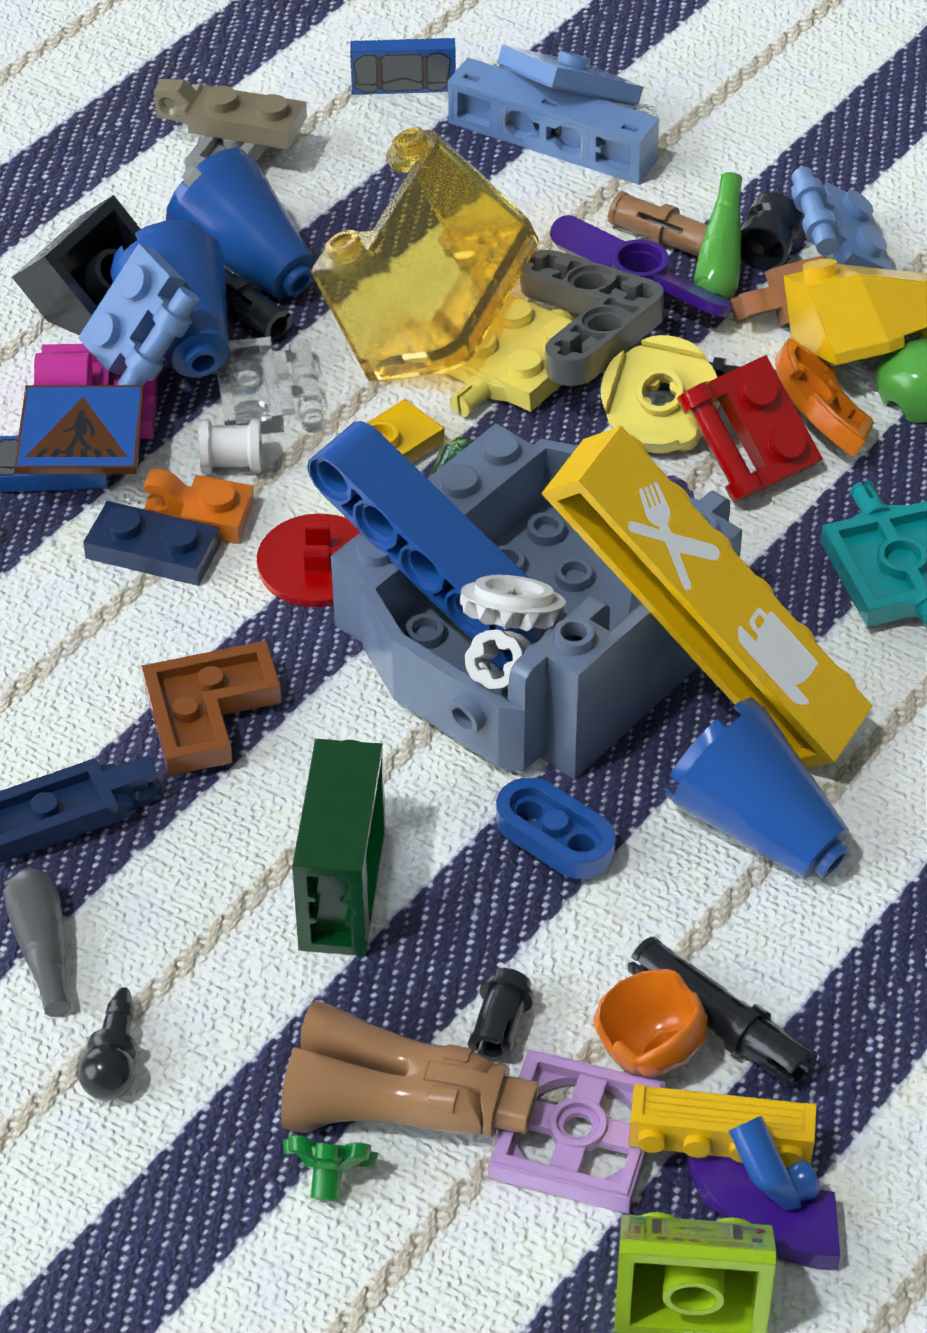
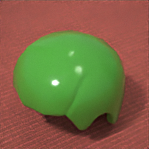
(903, 379)

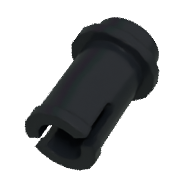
(504, 998)

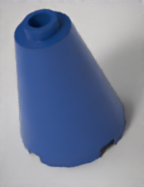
(248, 221)
(202, 267)
(760, 793)

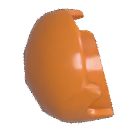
(651, 1023)

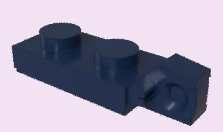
(73, 803)

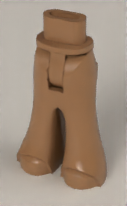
(373, 1074)

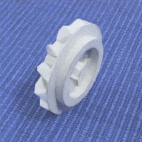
(512, 602)

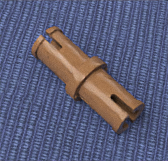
(634, 215)

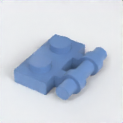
(839, 222)
(139, 317)

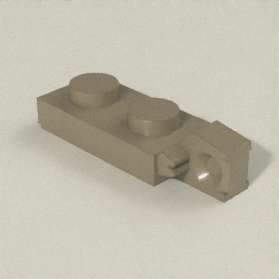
(230, 112)

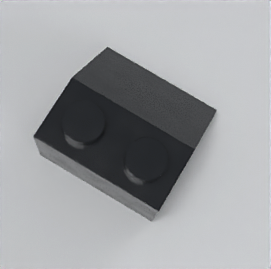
(75, 268)

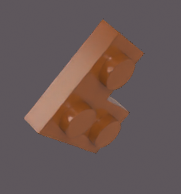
(194, 693)

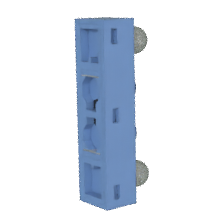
(554, 121)

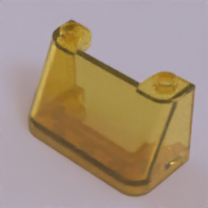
(432, 268)

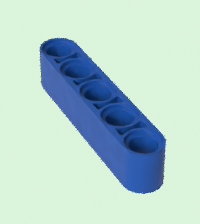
(411, 523)

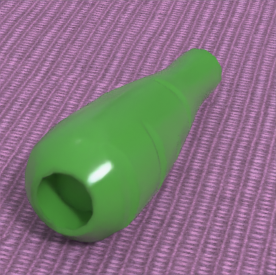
(721, 247)

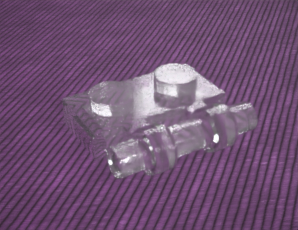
(252, 390)

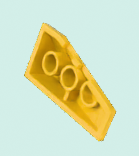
(854, 310)

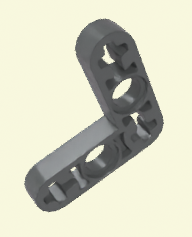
(612, 307)

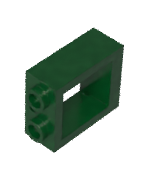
(339, 847)

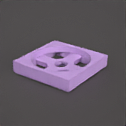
(562, 1174)

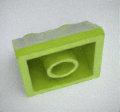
(693, 1275)

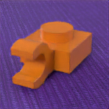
(206, 501)

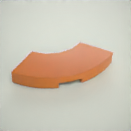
(820, 398)

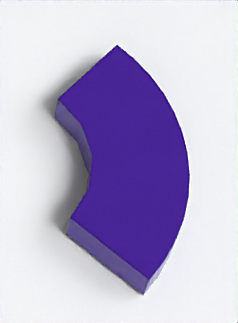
(800, 1235)

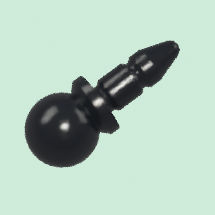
(108, 1064)

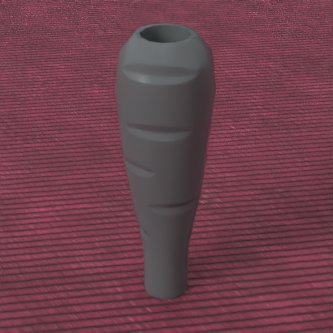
(39, 929)

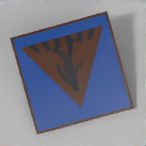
(80, 429)

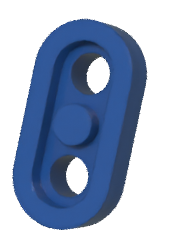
(560, 828)

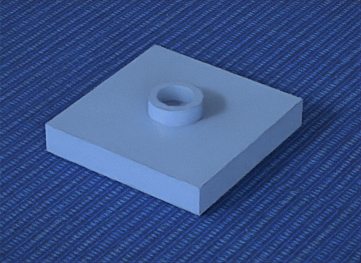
(570, 74)

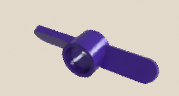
(635, 257)

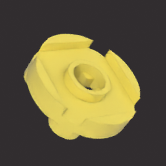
(643, 369)

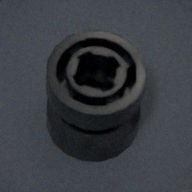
(770, 231)

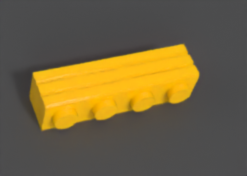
(701, 1120)

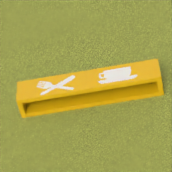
(705, 593)

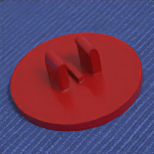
(297, 558)

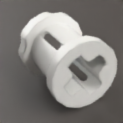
(230, 445)
(487, 646)

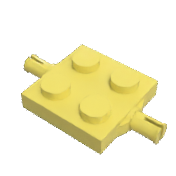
(511, 358)

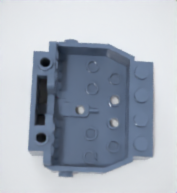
(569, 689)

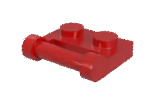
(763, 422)

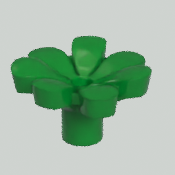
(329, 1162)

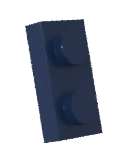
(152, 543)

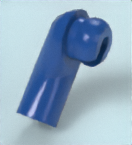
(767, 1170)

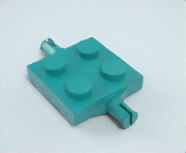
(881, 557)

